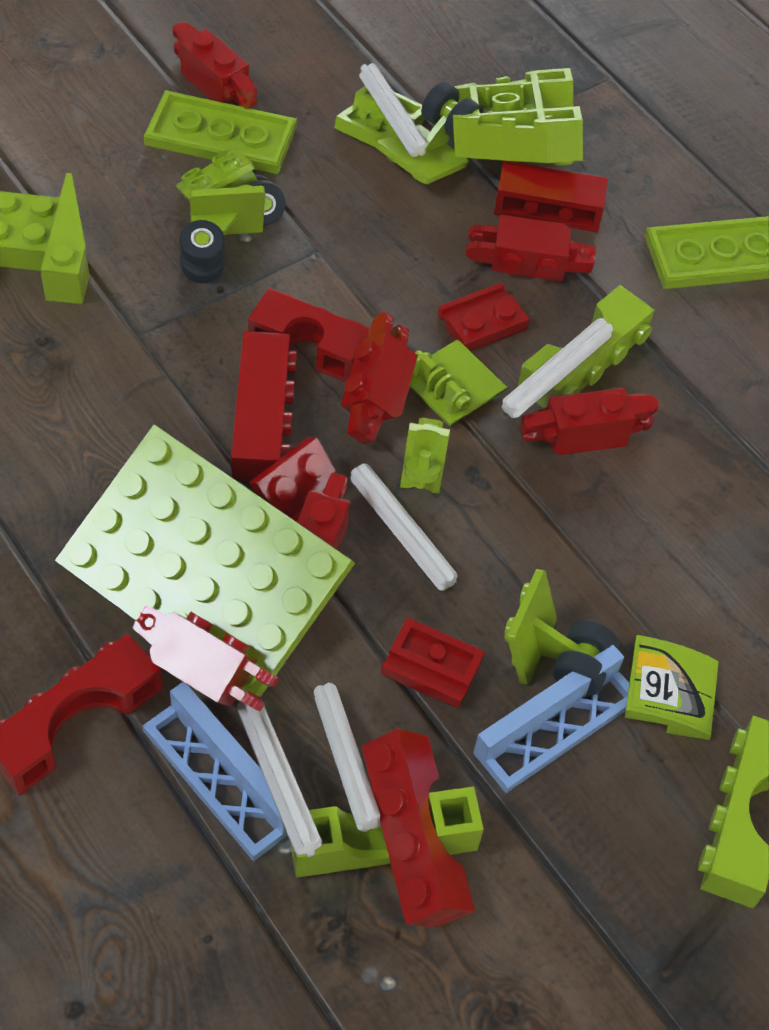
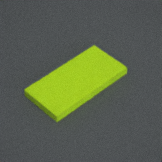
(209, 127)
(710, 252)

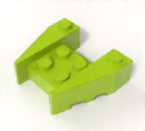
(522, 120)
(47, 238)

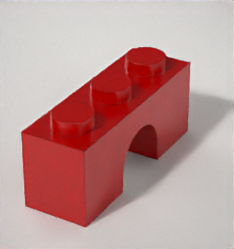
(331, 333)

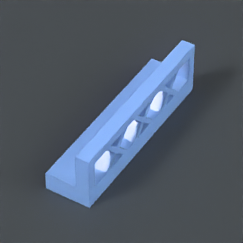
(540, 712)
(228, 756)

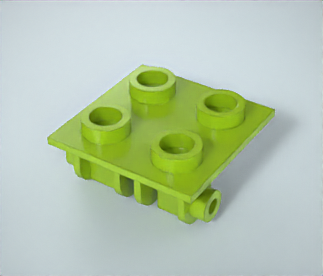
(454, 382)

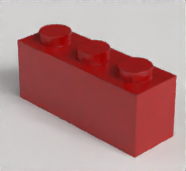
(551, 195)

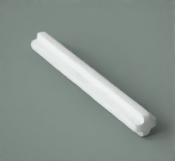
(280, 780)

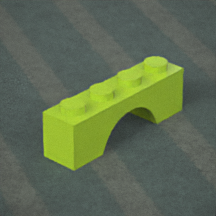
(630, 325)
(345, 847)
(739, 858)

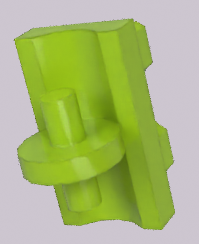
(425, 455)

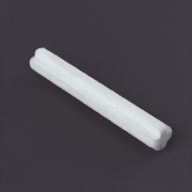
(393, 110)
(557, 368)
(404, 527)
(347, 757)

